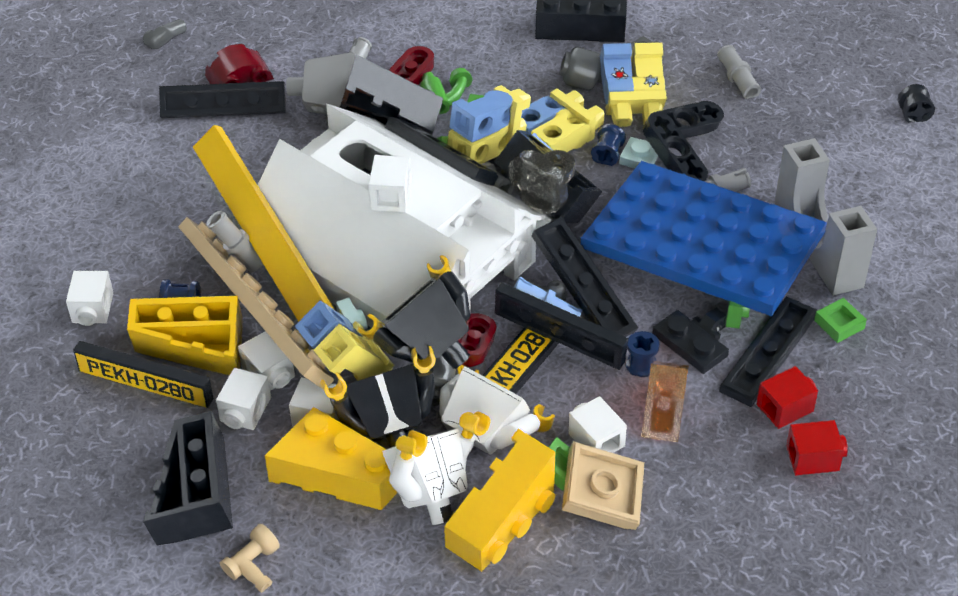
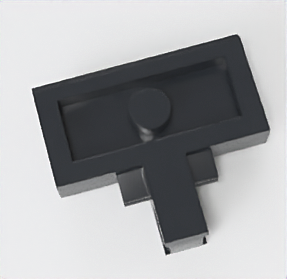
(695, 338)

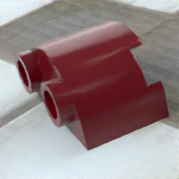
(238, 65)

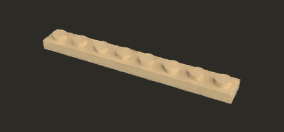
(258, 304)

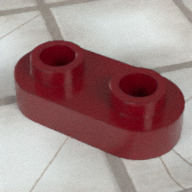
(414, 64)
(478, 338)

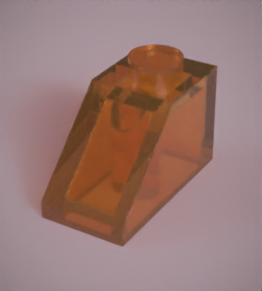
(665, 401)

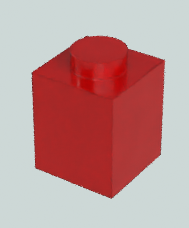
(787, 397)
(816, 447)

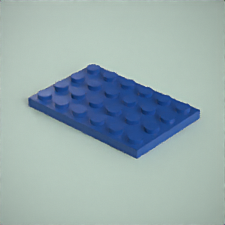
(705, 237)

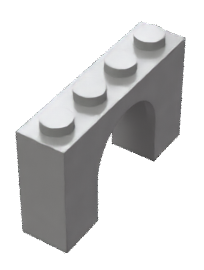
(849, 236)

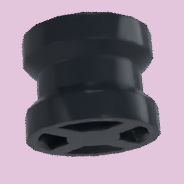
(916, 103)

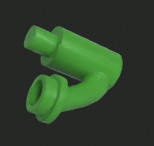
(458, 80)

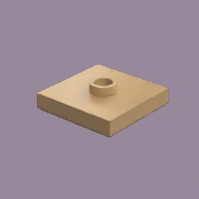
(603, 486)

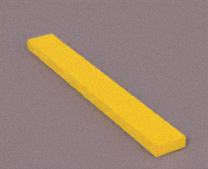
(259, 222)

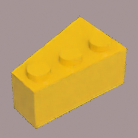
(188, 330)
(331, 460)
(505, 504)

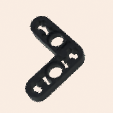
(666, 132)

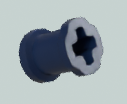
(609, 141)
(175, 290)
(642, 350)

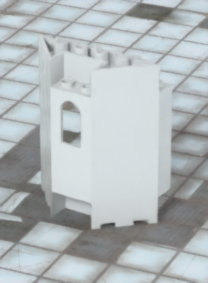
(385, 254)

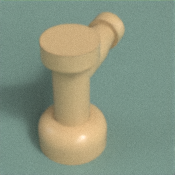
(241, 563)

